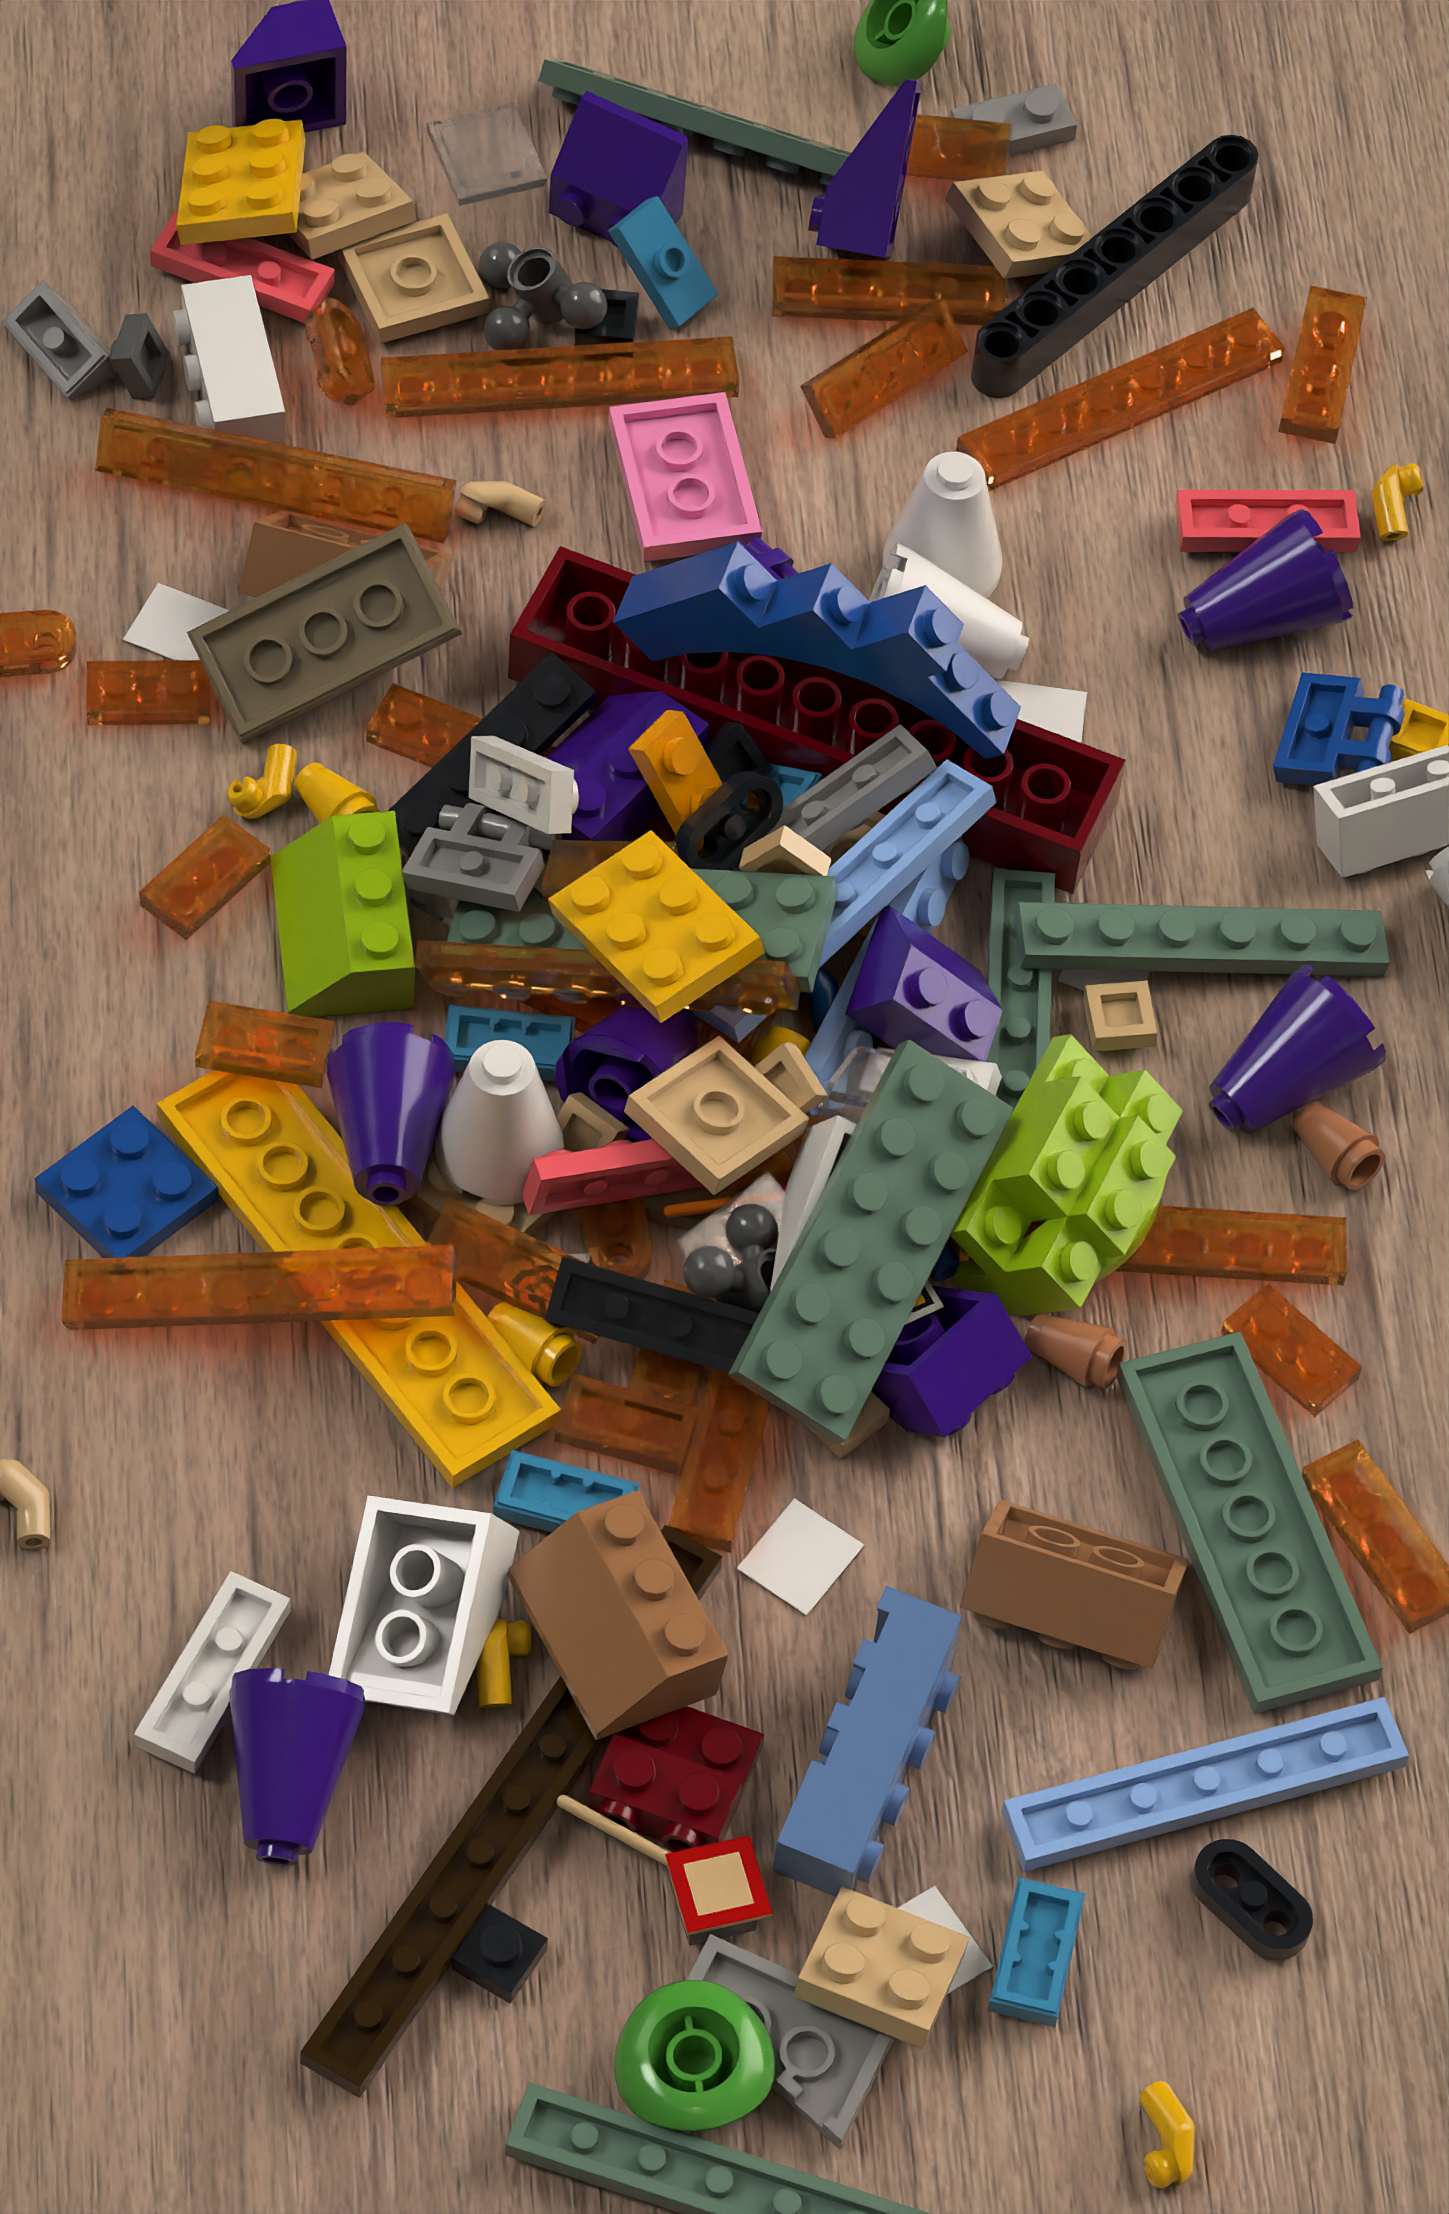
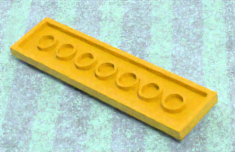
(293, 1191)

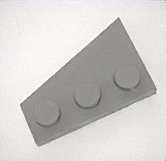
(820, 2057)

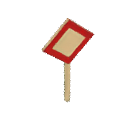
(712, 1882)

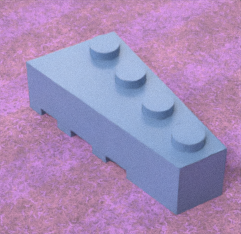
(871, 1746)

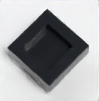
(618, 323)
(734, 751)
(499, 1953)

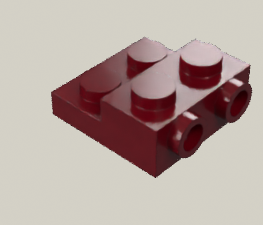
(676, 1777)

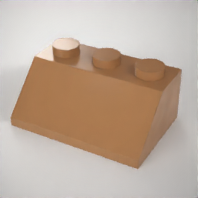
(293, 544)
(1073, 1585)
(619, 1617)

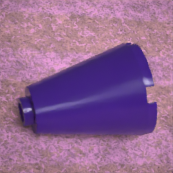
(1269, 590)
(1294, 1054)
(624, 1056)
(389, 1105)
(289, 1755)

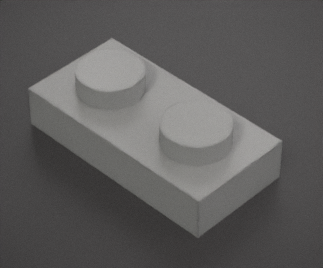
(1036, 117)

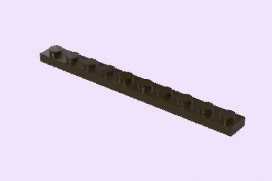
(466, 1875)

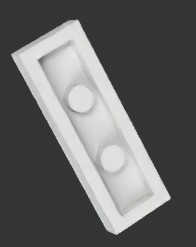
(522, 784)
(196, 1692)

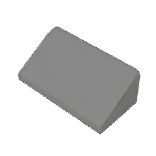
(60, 341)

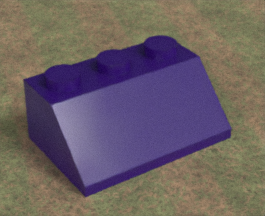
(611, 789)

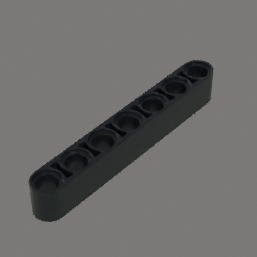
(1113, 266)

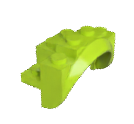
(1087, 1161)

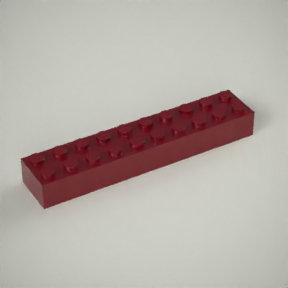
(803, 716)

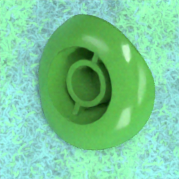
(900, 38)
(693, 2057)

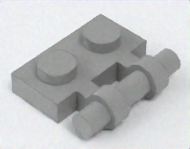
(475, 868)

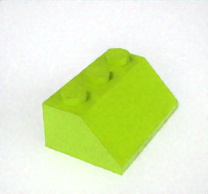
(344, 918)

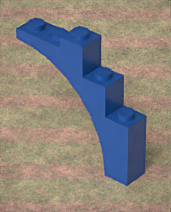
(821, 619)

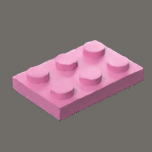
(683, 475)

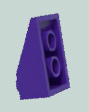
(867, 190)

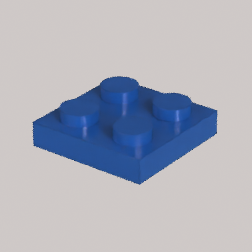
(126, 1188)

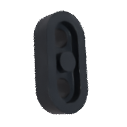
(727, 827)
(1257, 1899)

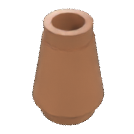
(1340, 1147)
(1077, 1348)

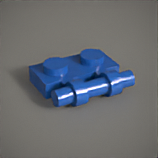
(1321, 725)

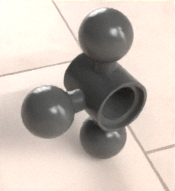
(542, 292)
(712, 1273)

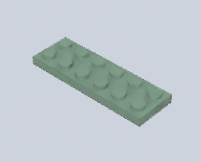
(782, 908)
(871, 1242)
(1248, 1523)

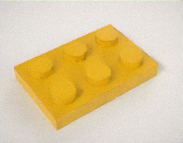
(241, 181)
(656, 926)

